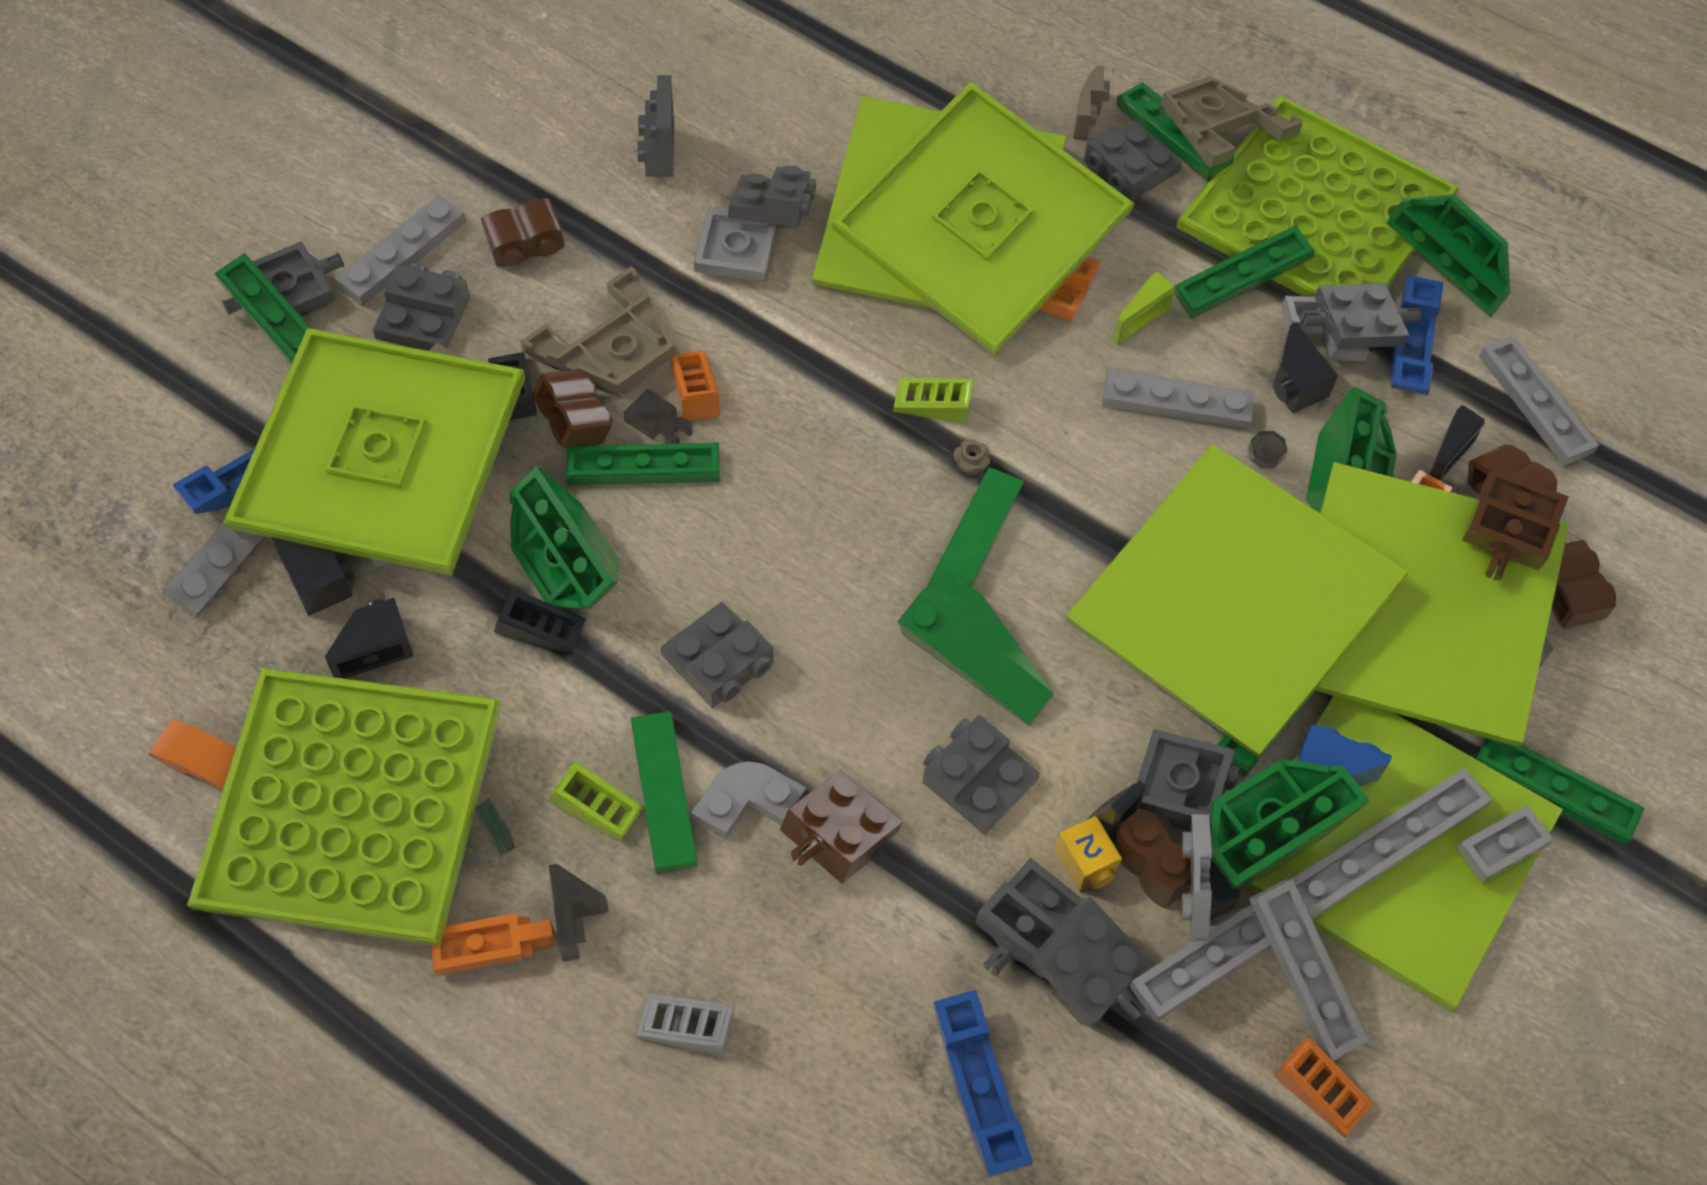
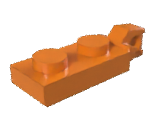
(490, 943)

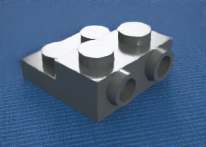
(658, 131)
(1130, 160)
(773, 200)
(421, 307)
(719, 654)
(978, 773)
(1185, 776)

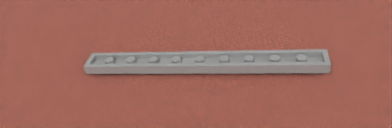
(1320, 887)

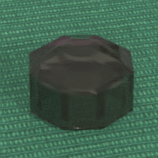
(1267, 449)

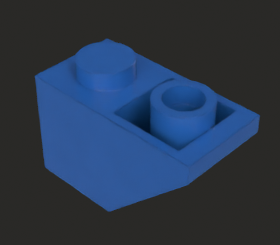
(1328, 747)

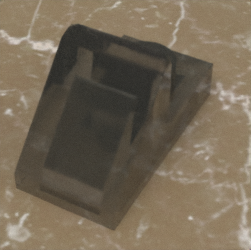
(571, 903)

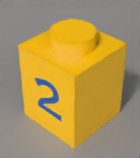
(1088, 854)

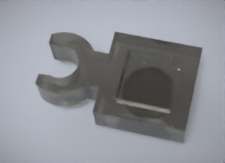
(654, 416)

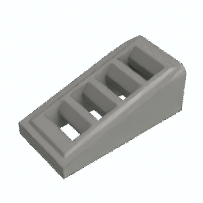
(696, 1042)

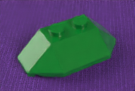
(1457, 246)
(1354, 437)
(560, 544)
(1279, 817)

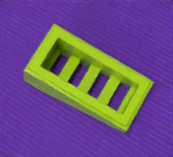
(1145, 307)
(942, 410)
(591, 782)

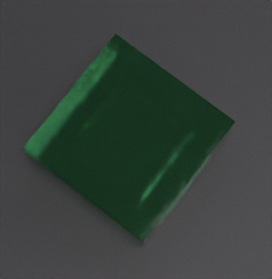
(494, 827)

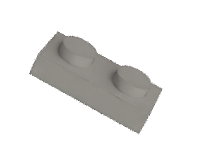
(1504, 844)

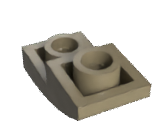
(1090, 102)

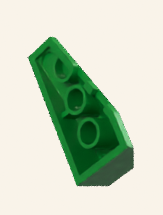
(970, 639)

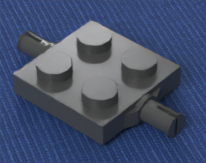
(296, 277)
(1361, 316)

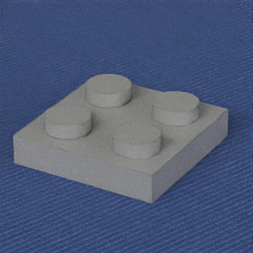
(734, 247)

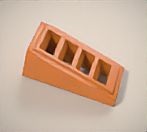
(695, 388)
(1334, 1076)

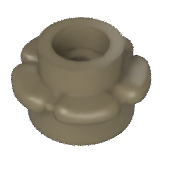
(969, 464)

